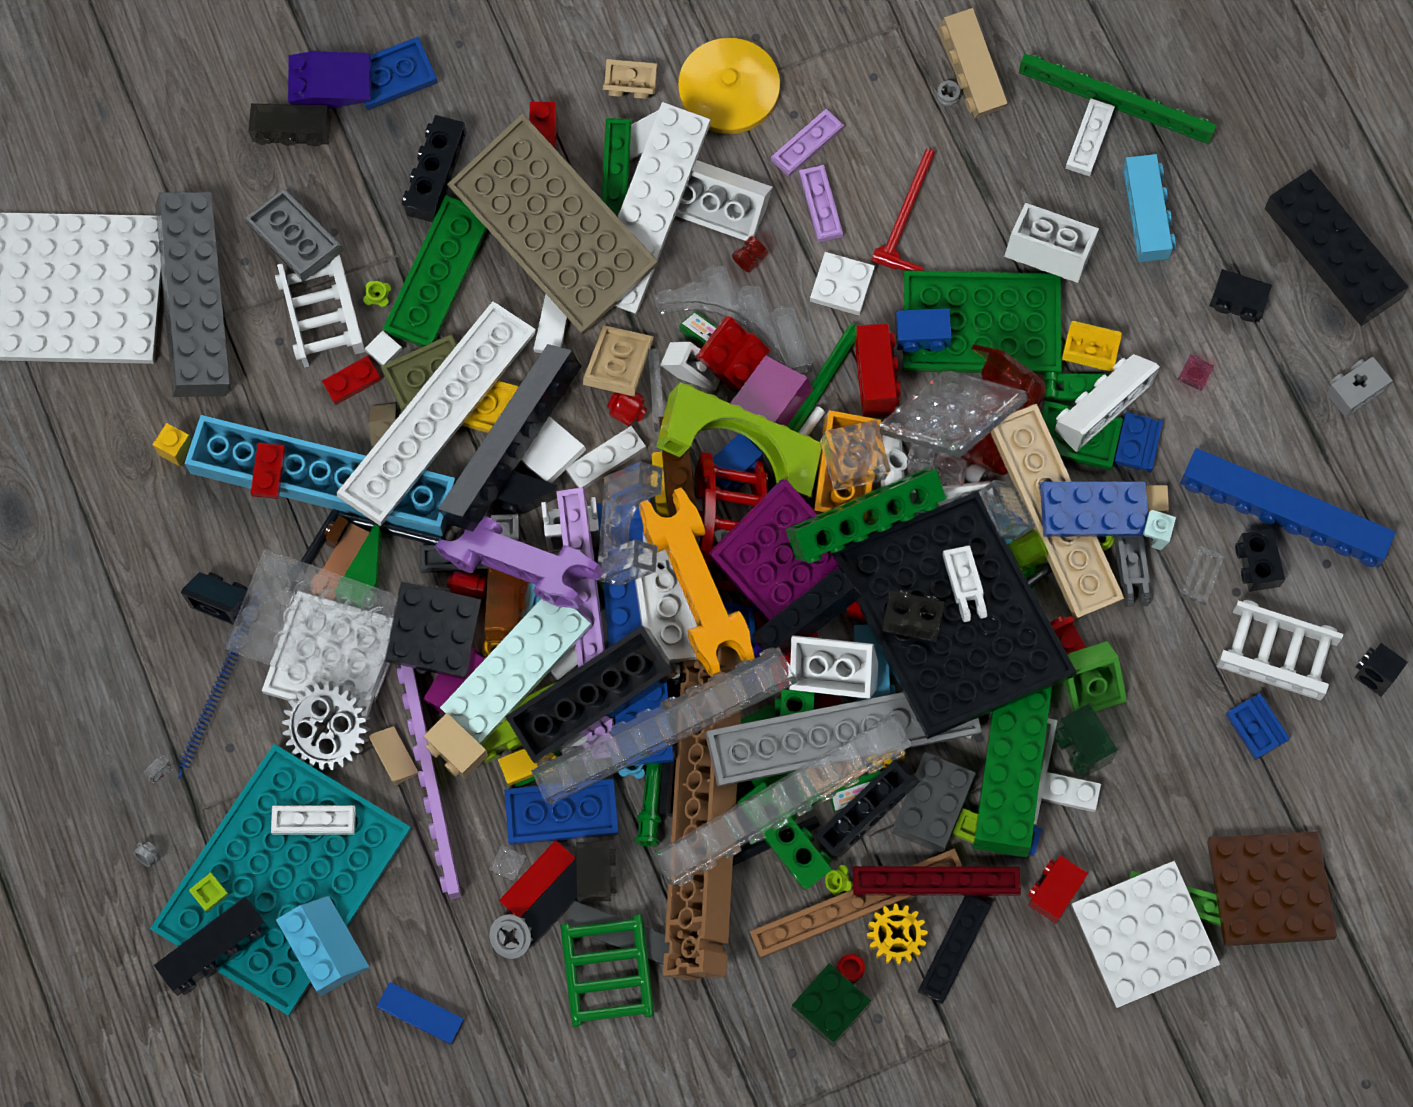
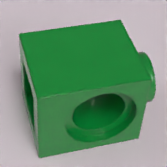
(804, 698)

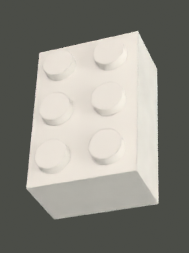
(1051, 242)

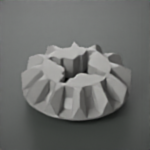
(499, 936)

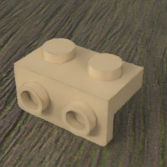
(630, 77)

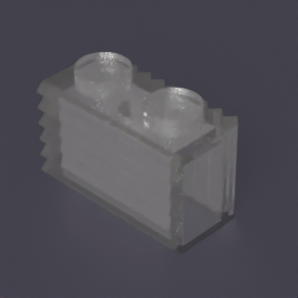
(1006, 509)

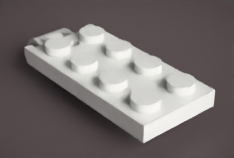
(666, 610)

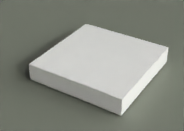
(552, 451)

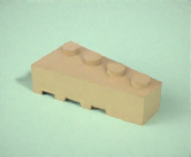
(972, 63)

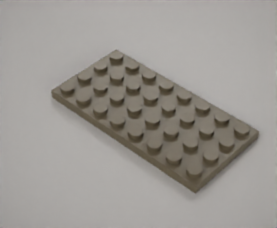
(553, 224)

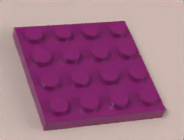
(760, 556)

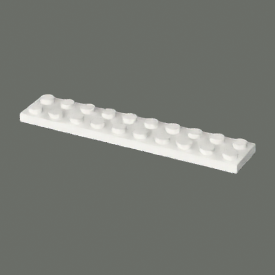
(435, 413)

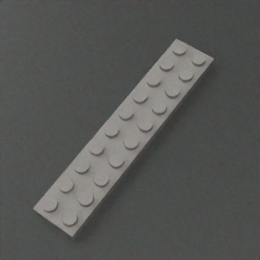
(793, 740)

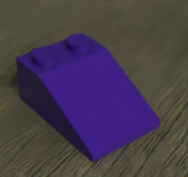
(329, 78)

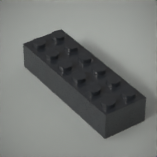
(1336, 247)
(591, 695)

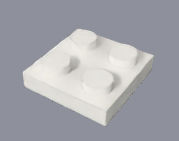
(842, 283)

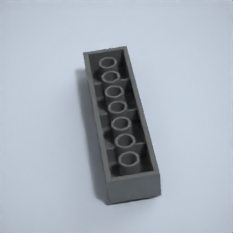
(192, 294)

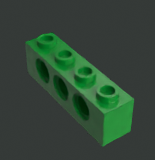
(804, 874)

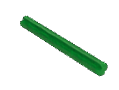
(824, 377)

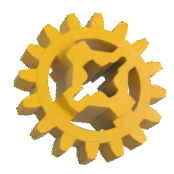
(906, 943)

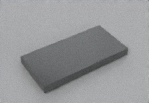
(294, 234)

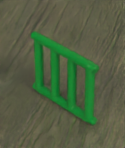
(572, 960)

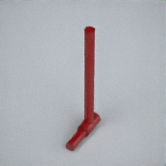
(887, 255)

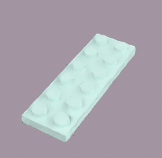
(515, 668)

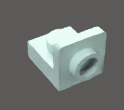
(1160, 528)

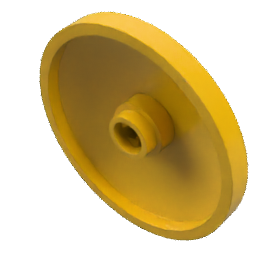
(730, 85)

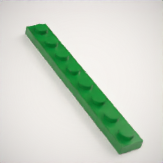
(1124, 101)

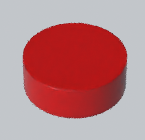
(851, 967)

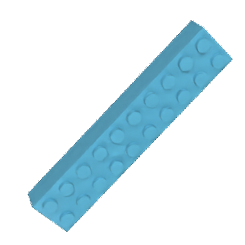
(309, 473)

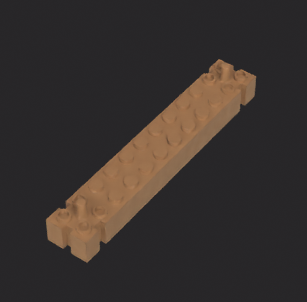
(701, 908)

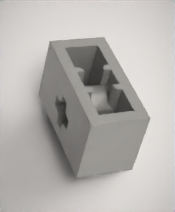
(1372, 382)

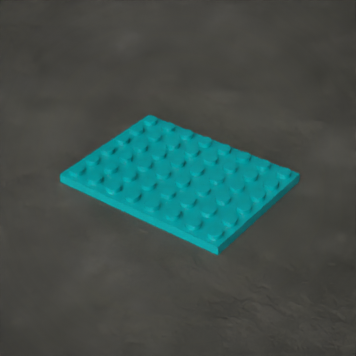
(283, 871)

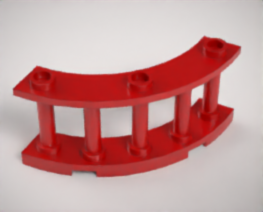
(705, 478)

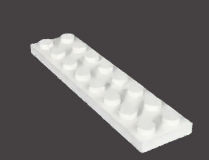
(660, 185)

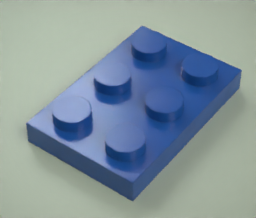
(399, 72)

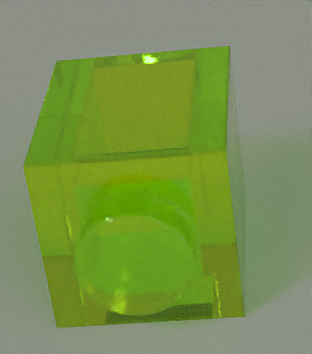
(1029, 551)

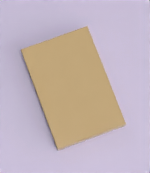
(618, 360)

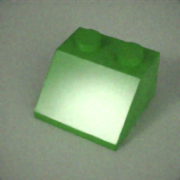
(1097, 678)

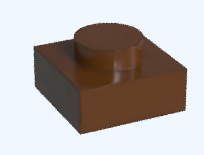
(335, 531)

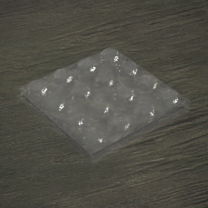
(952, 413)

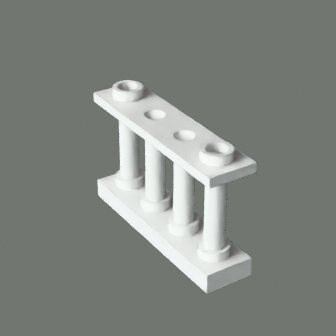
(345, 314)
(1260, 667)

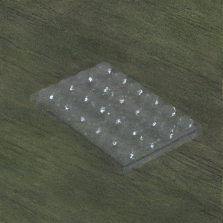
(315, 625)

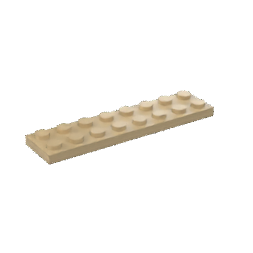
(1075, 561)

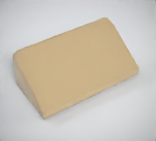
(393, 755)

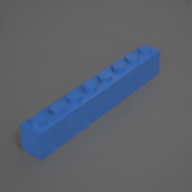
(1287, 508)

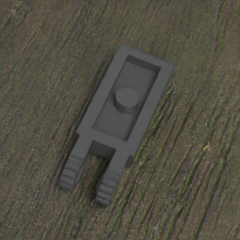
(1132, 568)

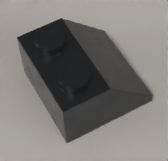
(214, 596)

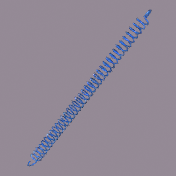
(203, 718)

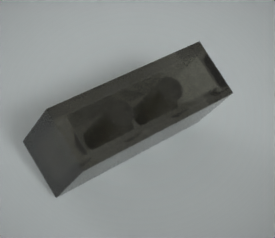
(289, 124)

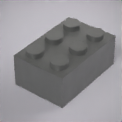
(934, 803)

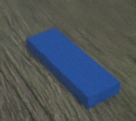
(420, 1013)

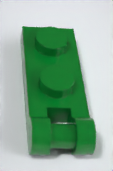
(1072, 384)

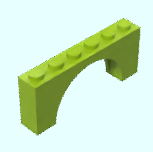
(693, 411)

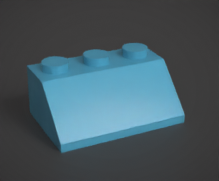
(322, 944)

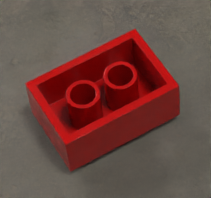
(877, 370)

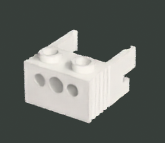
(553, 527)

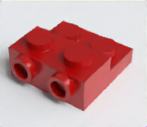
(732, 353)

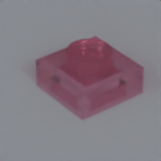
(1196, 372)

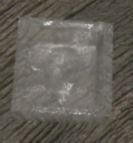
(855, 455)

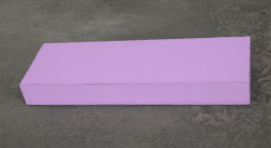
(807, 142)
(820, 203)

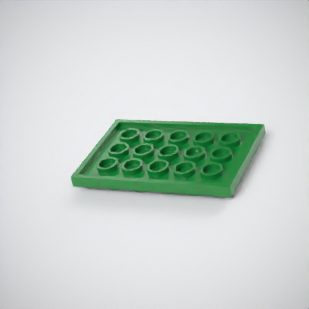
(992, 311)

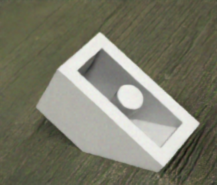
(682, 362)

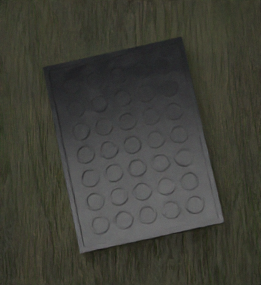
(973, 662)

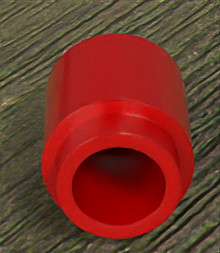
(467, 584)

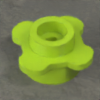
(373, 287)
(838, 880)

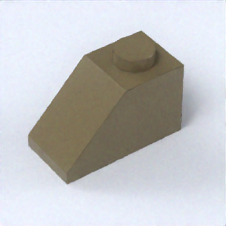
(380, 420)

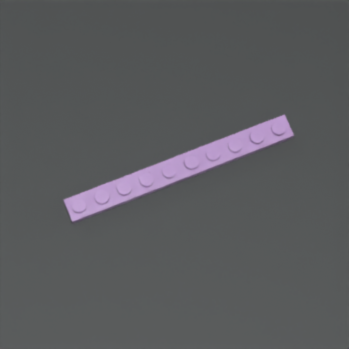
(577, 534)
(428, 779)

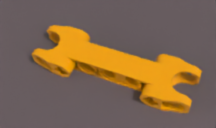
(714, 625)

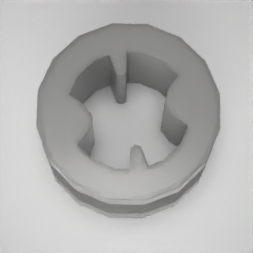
(950, 86)

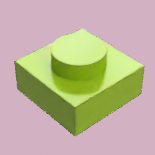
(965, 826)
(208, 892)

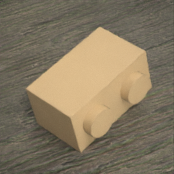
(455, 747)

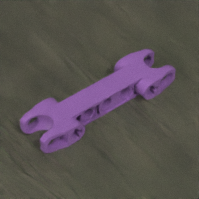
(549, 572)

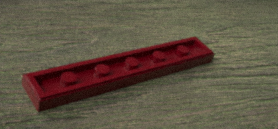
(936, 881)

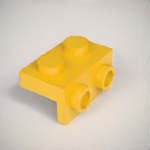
(1092, 346)

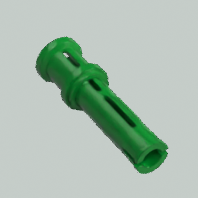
(649, 816)

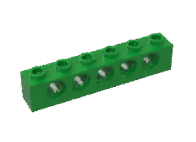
(804, 534)

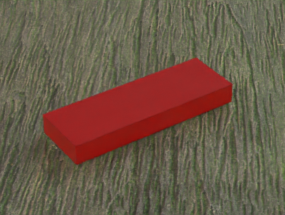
(537, 879)

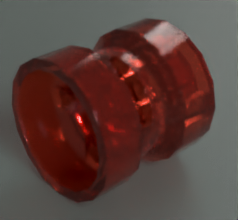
(749, 254)

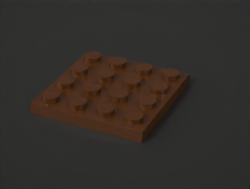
(1271, 888)

